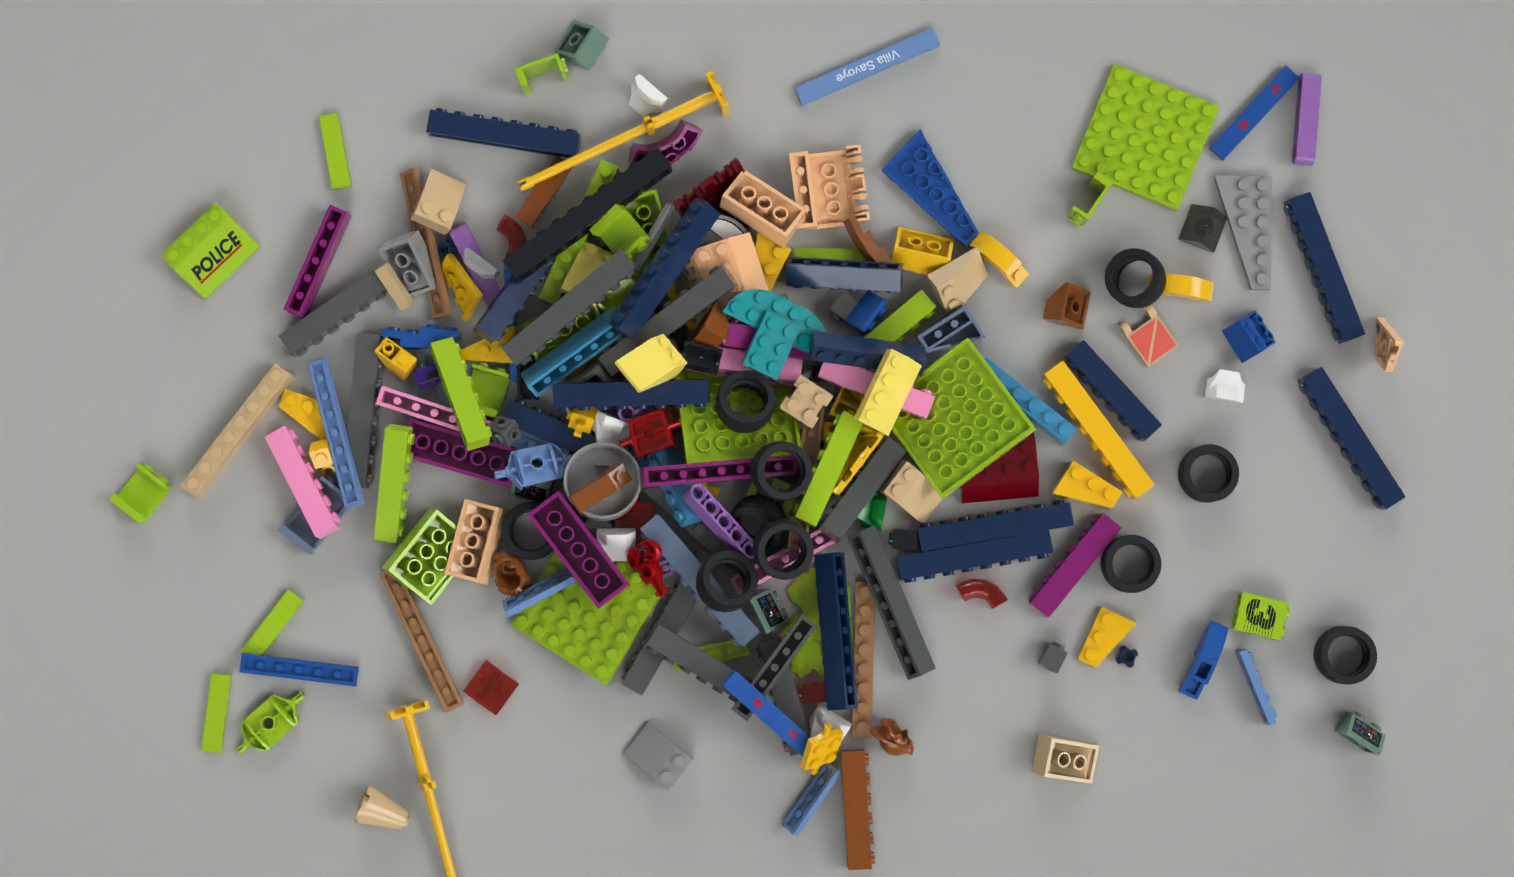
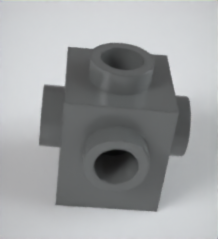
(504, 431)

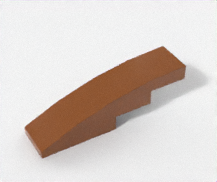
(541, 196)
(865, 242)

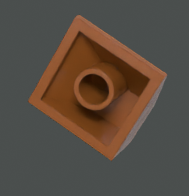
(1067, 306)
(712, 328)

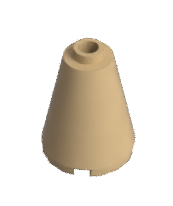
(380, 811)

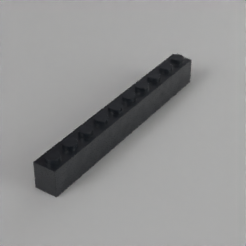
(578, 220)

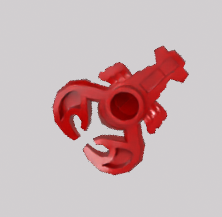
(650, 568)

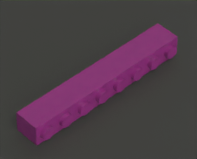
(713, 471)

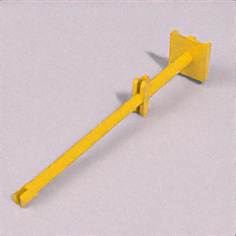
(649, 125)
(426, 783)

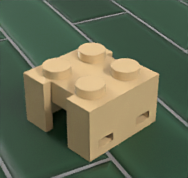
(806, 401)

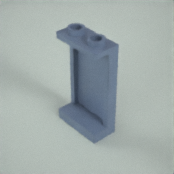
(298, 528)

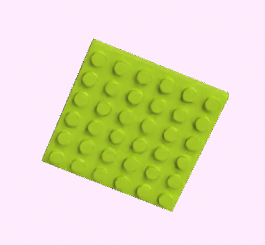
(1145, 137)
(968, 422)
(711, 441)
(583, 633)

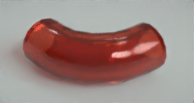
(513, 232)
(981, 589)

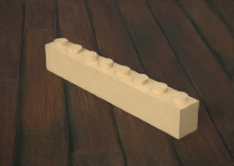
(237, 431)

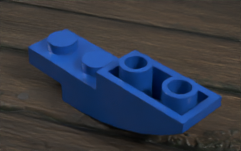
(415, 341)
(1205, 660)

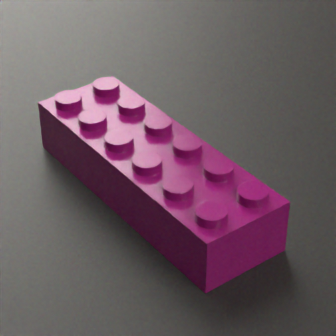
(447, 450)
(578, 549)

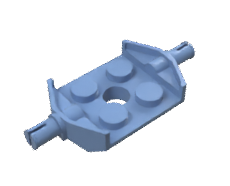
(524, 474)

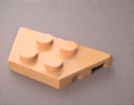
(1387, 345)

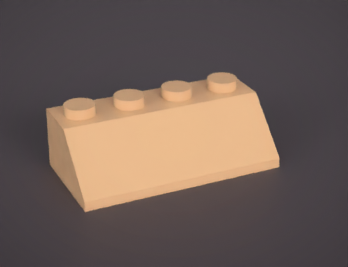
(762, 208)
(475, 542)

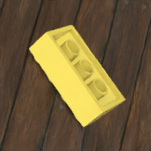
(887, 391)

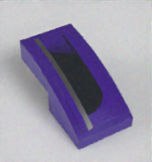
(427, 376)

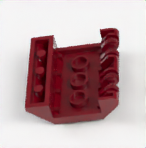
(712, 189)
(1008, 477)

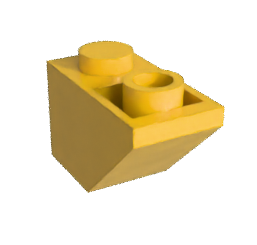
(396, 359)

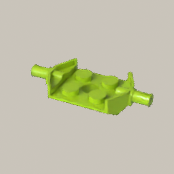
(281, 711)

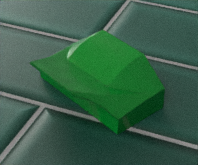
(873, 512)

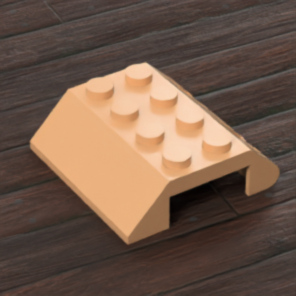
(829, 187)
(738, 257)

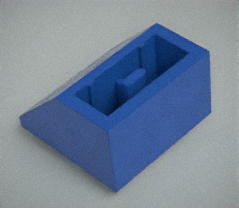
(865, 312)
(1249, 336)

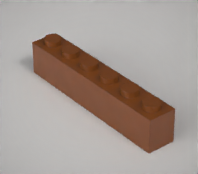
(856, 809)

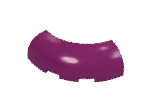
(673, 146)

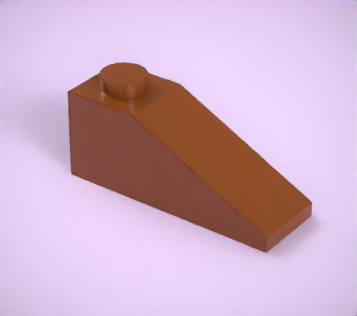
(600, 487)

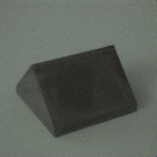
(1203, 227)

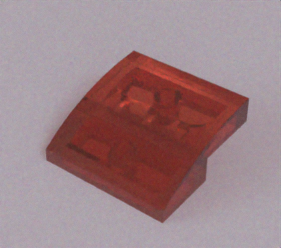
(491, 687)

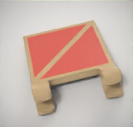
(1151, 339)

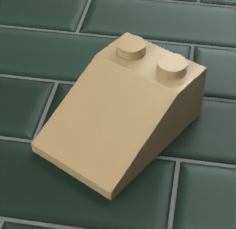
(438, 202)
(958, 280)
(910, 491)
(1065, 759)

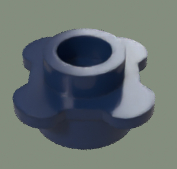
(447, 247)
(1132, 654)

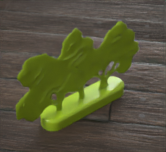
(804, 594)

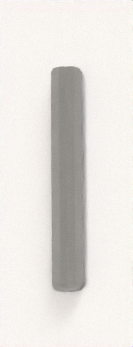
(654, 235)

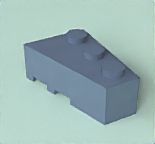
(950, 331)

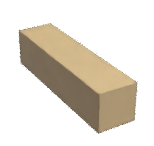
(394, 286)

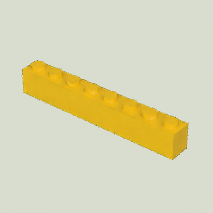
(1098, 430)

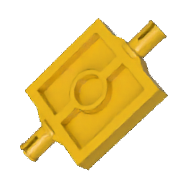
(821, 749)

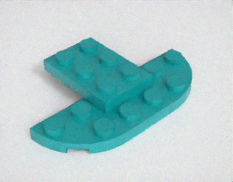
(777, 326)

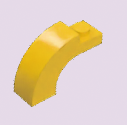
(1000, 258)
(1187, 287)

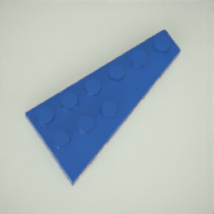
(926, 183)

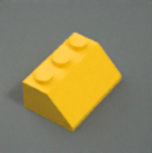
(921, 250)

